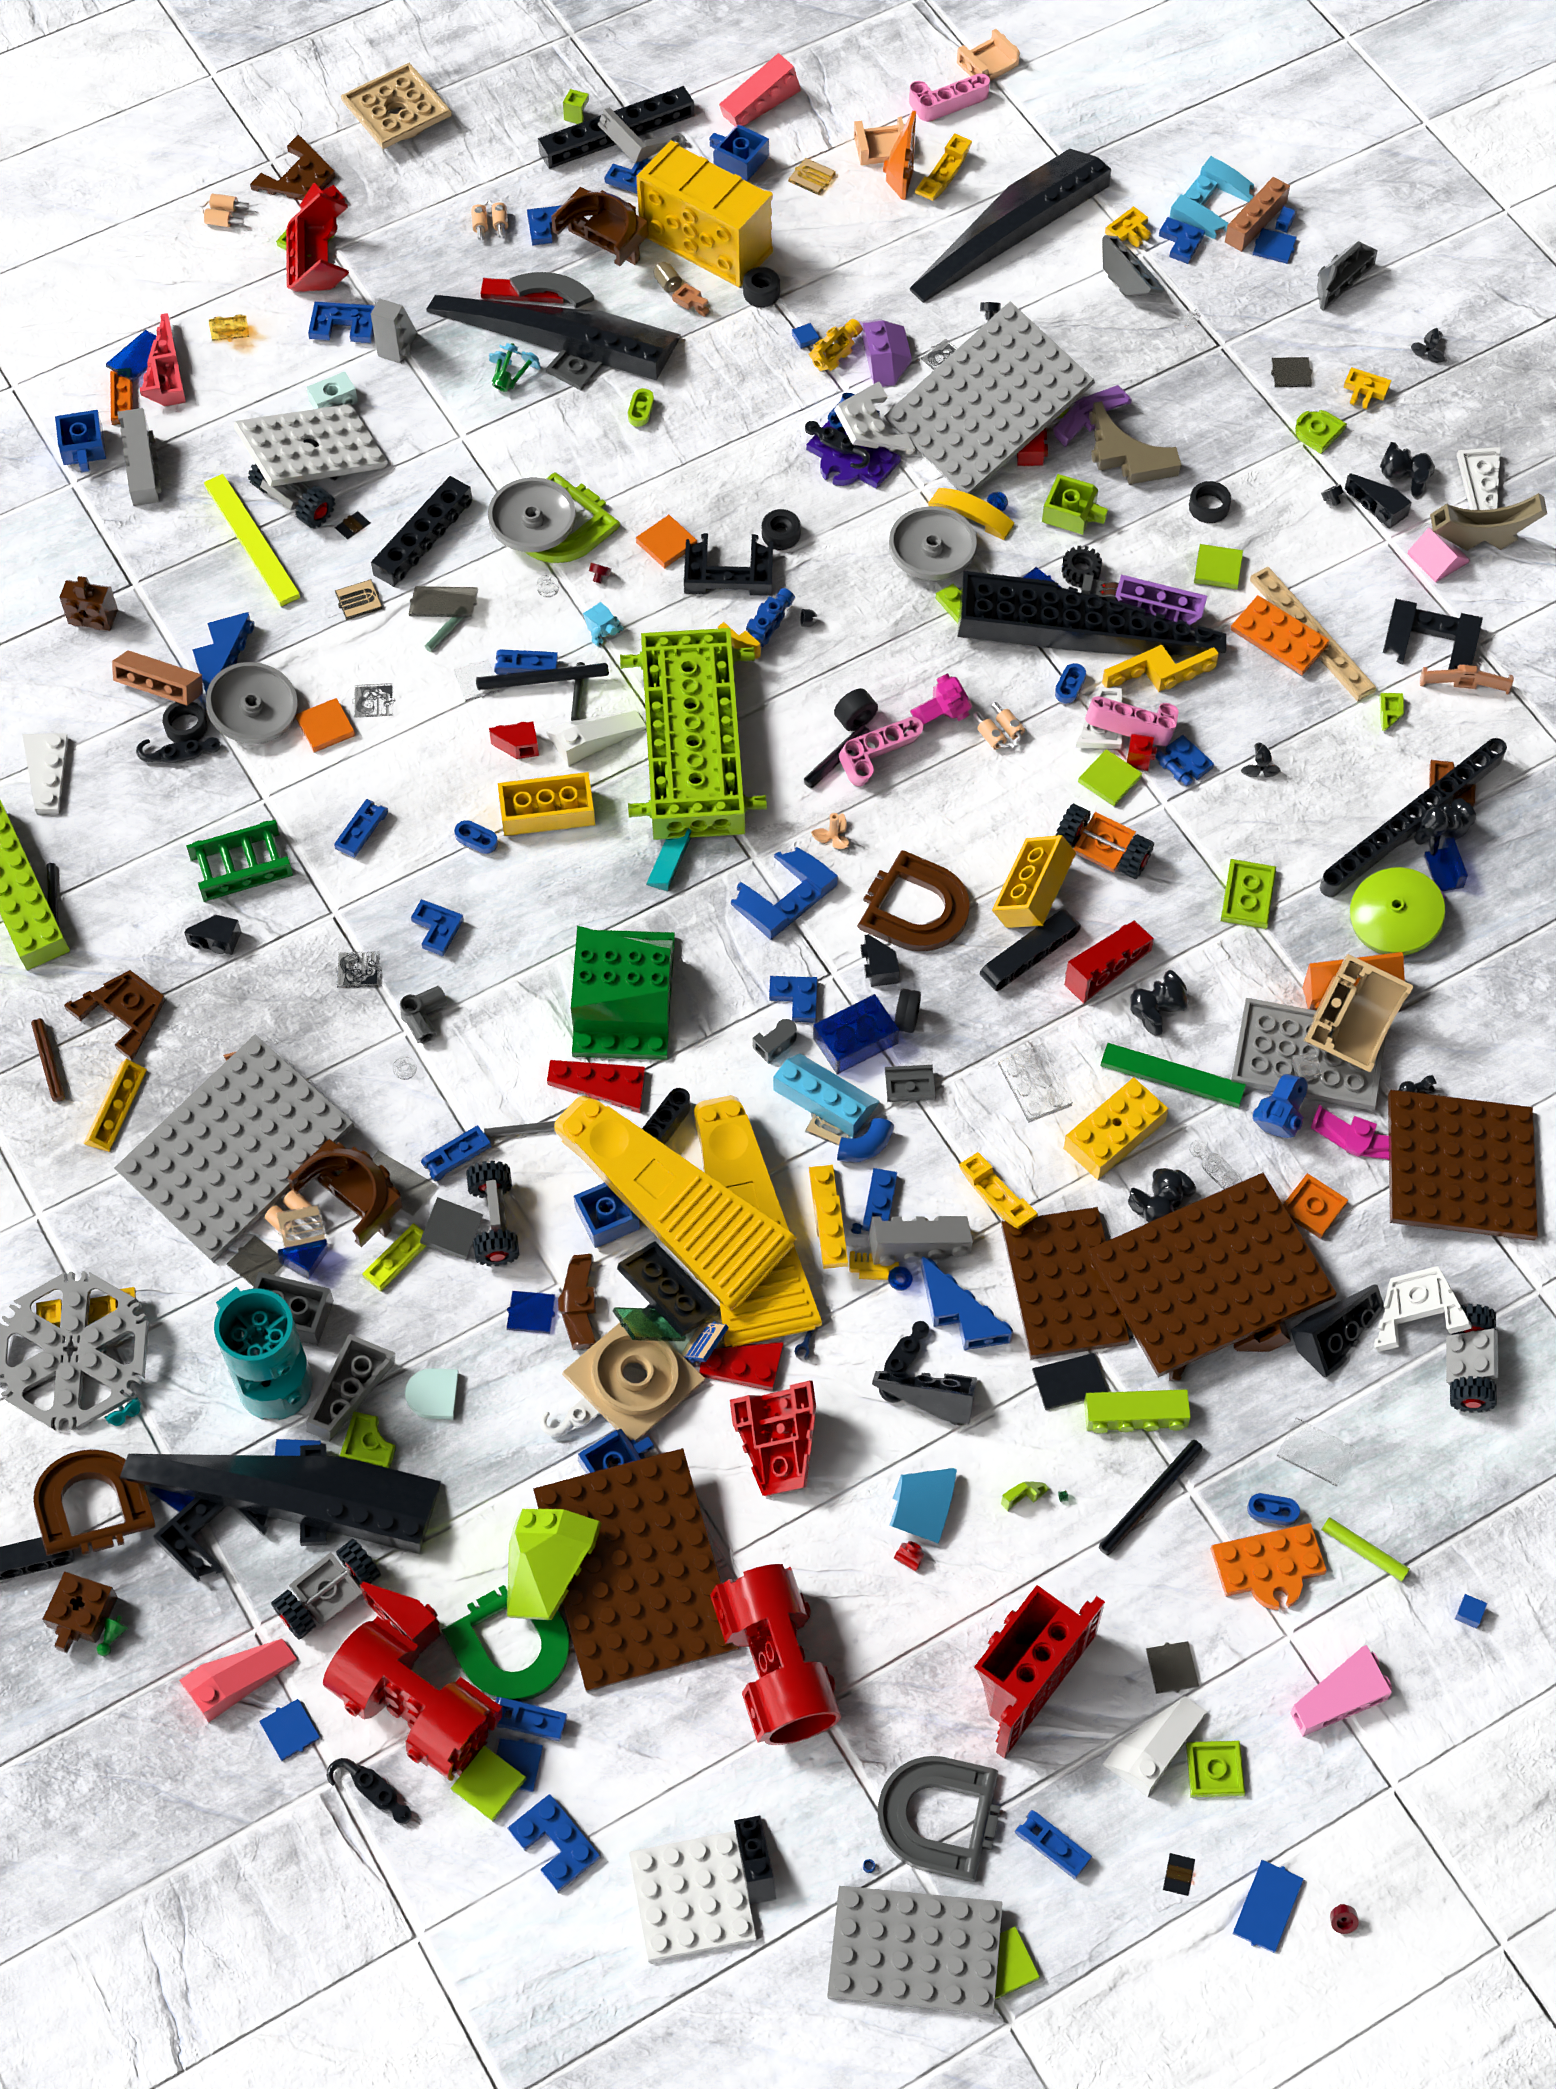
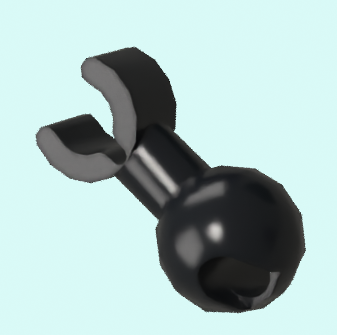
(1425, 1085)

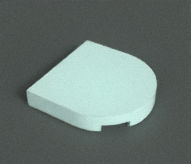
(433, 1393)

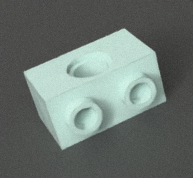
(332, 392)

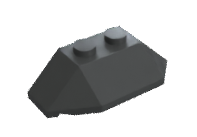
(1127, 269)
(1344, 272)

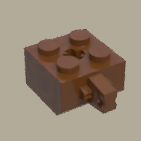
(88, 604)
(86, 1622)

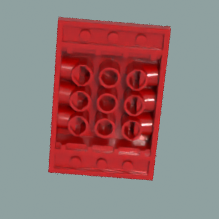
(1033, 1659)

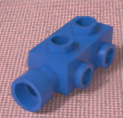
(767, 614)

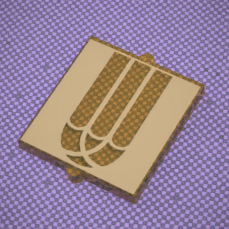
(812, 176)

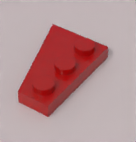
(745, 1365)

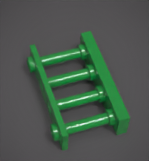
(242, 879)

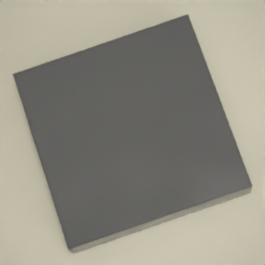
(573, 369)
(451, 1228)

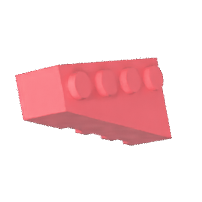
(761, 92)

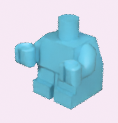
(601, 623)

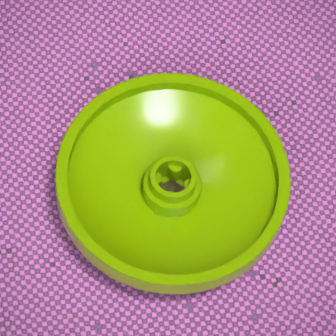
(1399, 929)

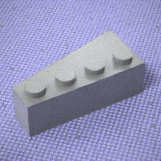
(139, 457)
(351, 1380)

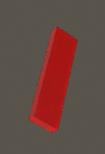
(503, 290)

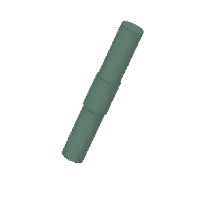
(442, 633)

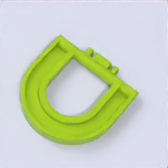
(586, 536)

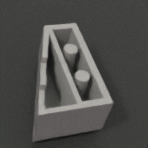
(392, 330)

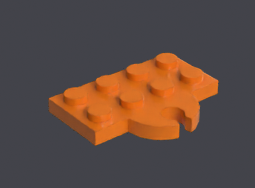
(1269, 1564)

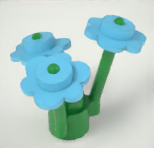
(502, 378)

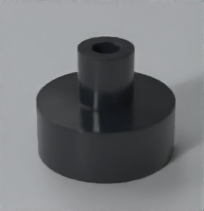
(990, 308)
(1333, 494)

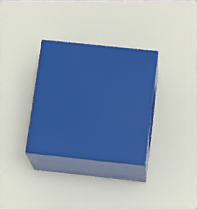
(1470, 1611)

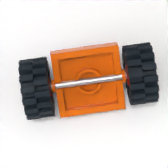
(1105, 841)

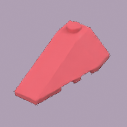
(230, 1679)

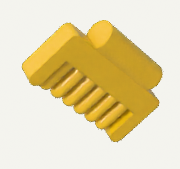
(868, 1270)

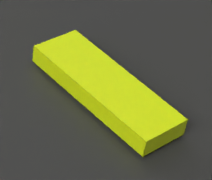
(395, 1258)

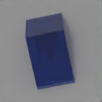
(304, 1257)

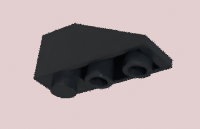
(1381, 500)
(755, 1860)

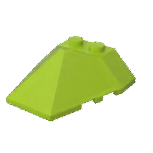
(544, 1558)

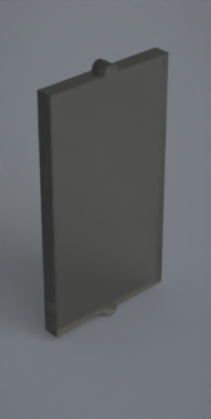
(443, 601)
(411, 1185)

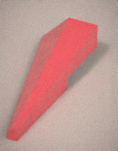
(163, 377)

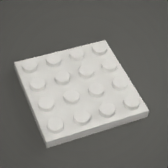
(692, 1896)

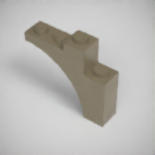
(1137, 460)
(1496, 526)

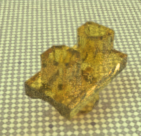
(229, 328)

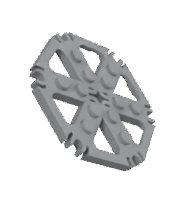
(86, 1359)

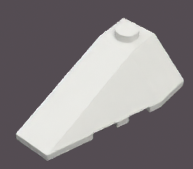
(590, 735)
(1152, 1747)

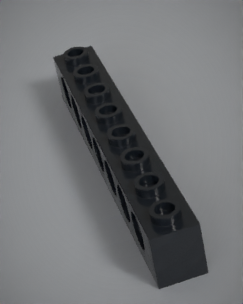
(639, 117)

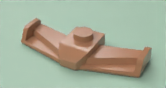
(1467, 677)

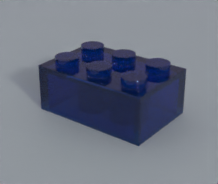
(855, 1034)

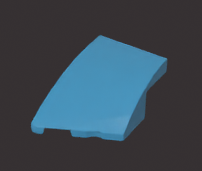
(923, 1502)

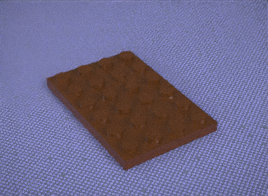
(1059, 1288)

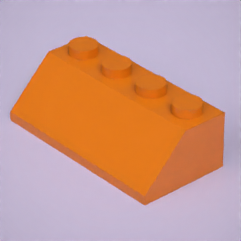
(1321, 973)

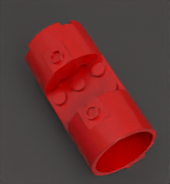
(376, 1672)
(791, 1695)

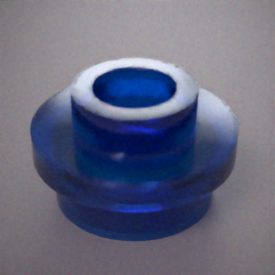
(998, 500)
(902, 1272)

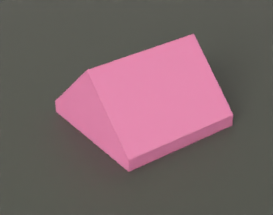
(1437, 555)

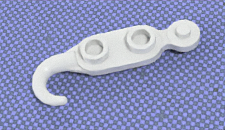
(577, 1417)

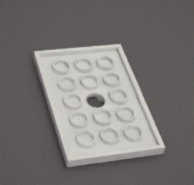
(285, 459)

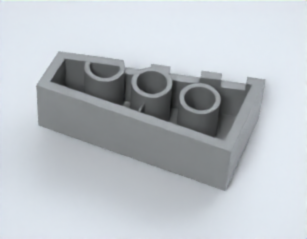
(919, 1238)

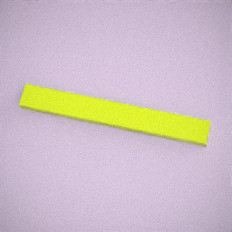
(252, 540)

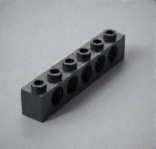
(422, 531)

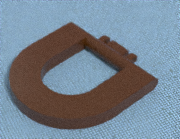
(907, 934)
(82, 1466)

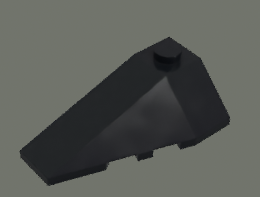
(1331, 1333)
(945, 1397)

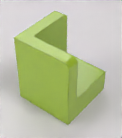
(574, 105)

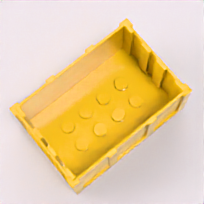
(705, 213)

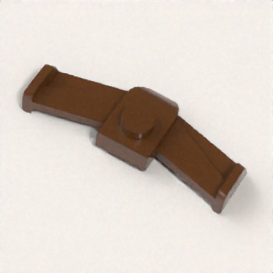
(578, 1301)

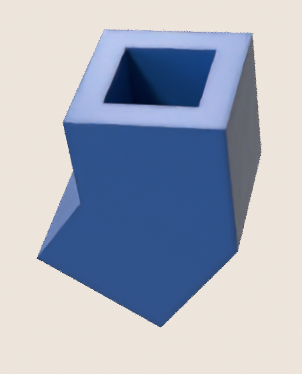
(1285, 219)

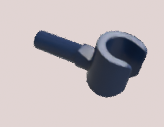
(805, 1345)

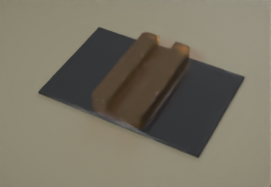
(352, 525)
(1178, 1874)

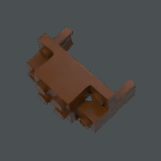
(611, 227)
(359, 1186)

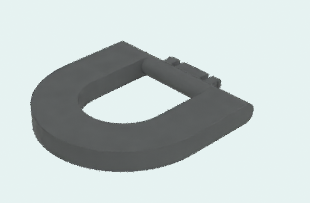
(930, 1854)

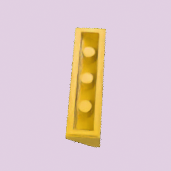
(115, 1105)

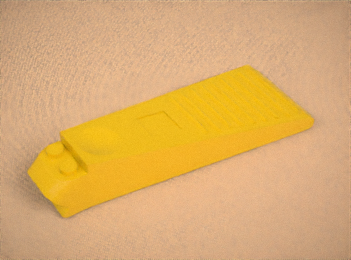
(733, 1158)
(692, 1214)

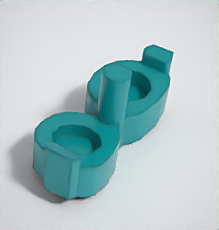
(118, 1417)

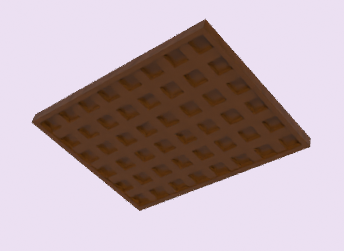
(1211, 1274)
(650, 1577)

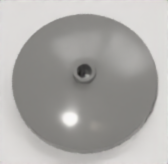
(531, 514)
(932, 543)
(251, 702)

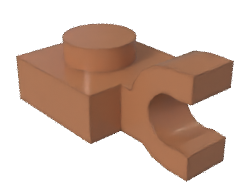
(689, 296)

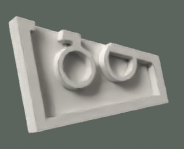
(1100, 738)

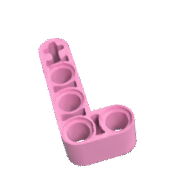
(948, 99)
(1133, 720)
(882, 746)

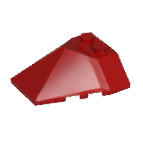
(777, 1435)

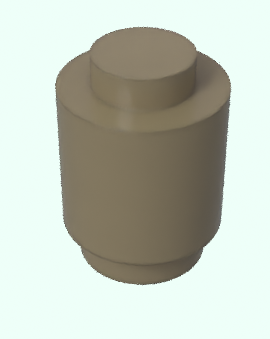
(667, 277)

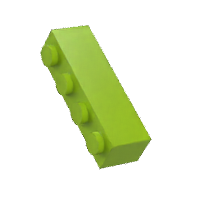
(1137, 1410)

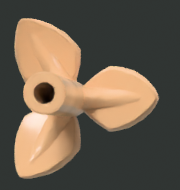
(836, 826)

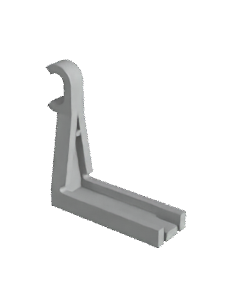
(630, 142)

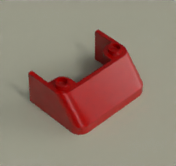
(309, 235)

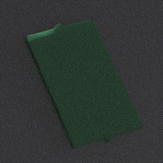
(646, 1325)

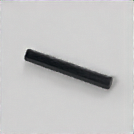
(831, 760)

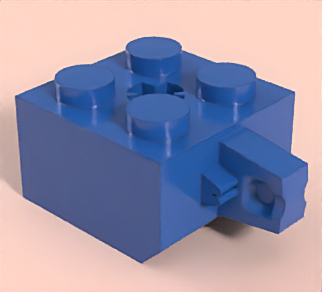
(740, 151)
(80, 438)
(602, 1226)
(614, 1449)

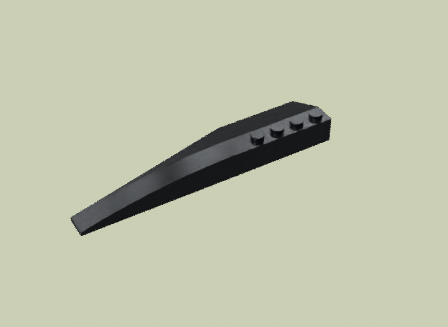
(1016, 215)
(579, 332)
(1062, 618)
(309, 1490)

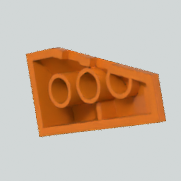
(900, 164)

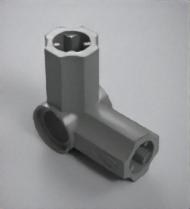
(423, 1003)

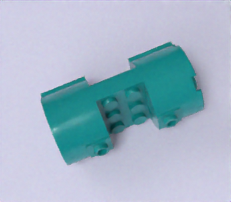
(263, 1353)

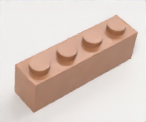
(1257, 214)
(157, 677)

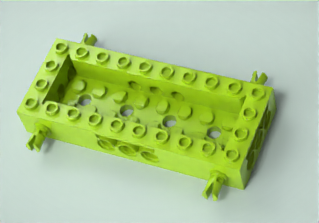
(718, 801)

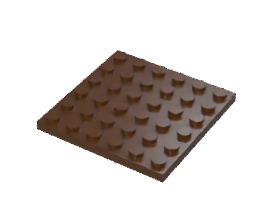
(1462, 1165)

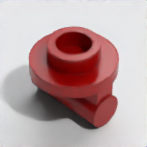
(909, 1555)

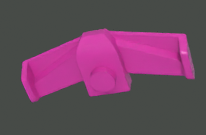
(1354, 1138)

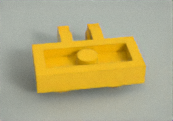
(1128, 224)
(1366, 384)

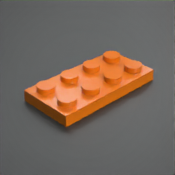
(1280, 635)

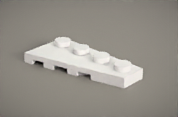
(1480, 476)
(46, 769)

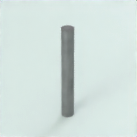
(519, 1129)

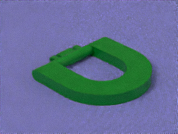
(493, 1681)

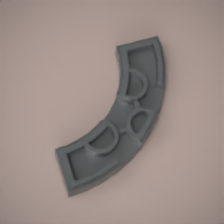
(545, 281)

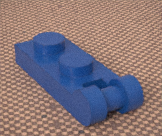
(524, 661)
(360, 828)
(456, 1152)
(879, 1196)
(532, 1719)
(1054, 1844)

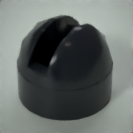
(806, 617)

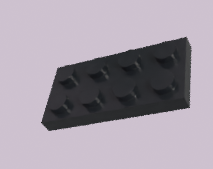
(668, 1288)

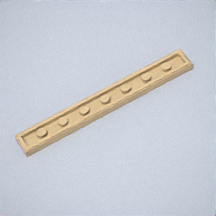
(1333, 656)

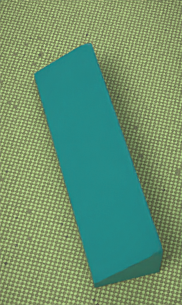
(668, 862)

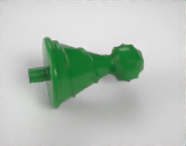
(112, 1631)

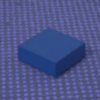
(805, 335)

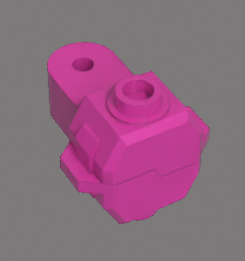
(948, 699)

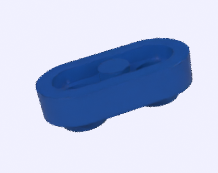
(1068, 684)
(477, 837)
(1272, 1509)

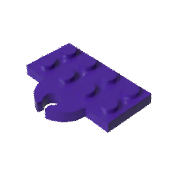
(880, 466)

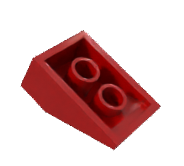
(404, 1614)

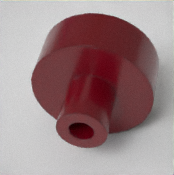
(599, 571)
(1344, 1919)

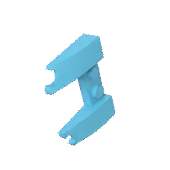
(1213, 175)

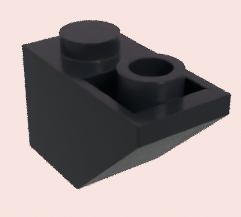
(215, 934)
(881, 962)

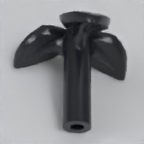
(1431, 340)
(1262, 758)

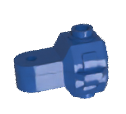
(1280, 1112)

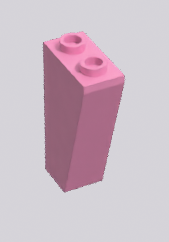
(1344, 1692)

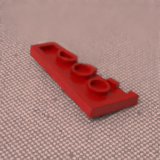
(610, 1082)

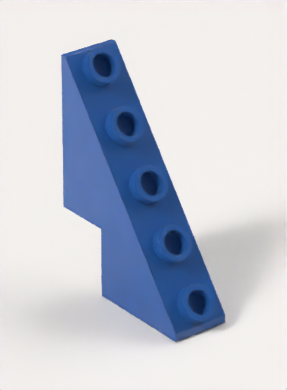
(228, 640)
(954, 1305)

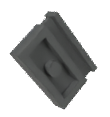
(909, 1083)

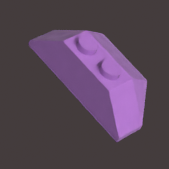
(885, 350)
(1161, 599)

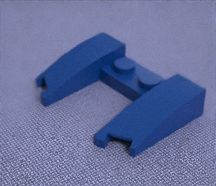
(772, 919)

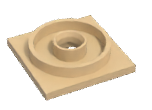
(396, 89)
(628, 1404)

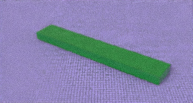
(1172, 1075)

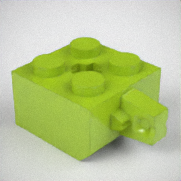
(1072, 505)

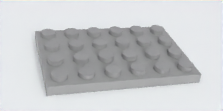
(1275, 1033)
(915, 1950)

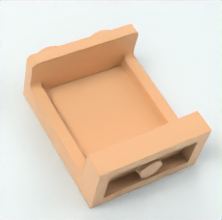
(989, 58)
(876, 143)

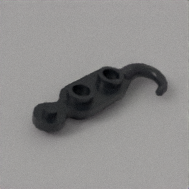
(838, 441)
(178, 751)
(904, 1355)
(373, 1788)

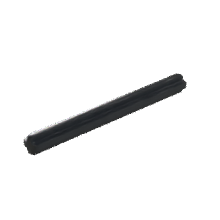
(542, 676)
(1150, 1497)

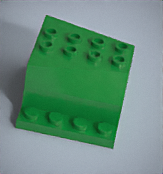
(622, 994)

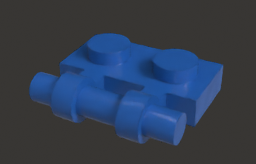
(1188, 756)

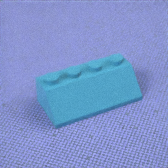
(824, 1094)

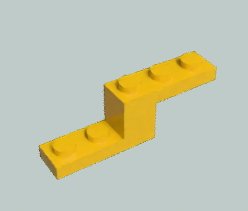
(1160, 668)
(828, 1217)

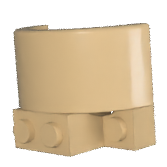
(1357, 1013)

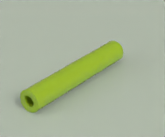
(1365, 1549)

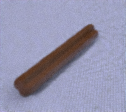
(48, 1060)

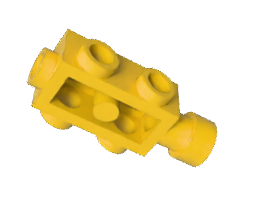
(826, 355)

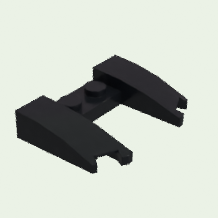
(754, 578)
(1407, 618)
(177, 1536)

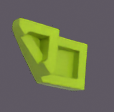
(1390, 709)
(1031, 1489)

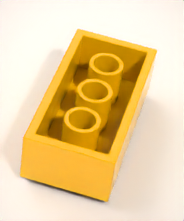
(546, 804)
(1034, 881)
(1115, 1128)

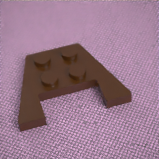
(301, 176)
(130, 1002)

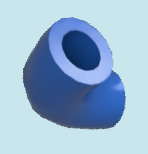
(868, 1145)

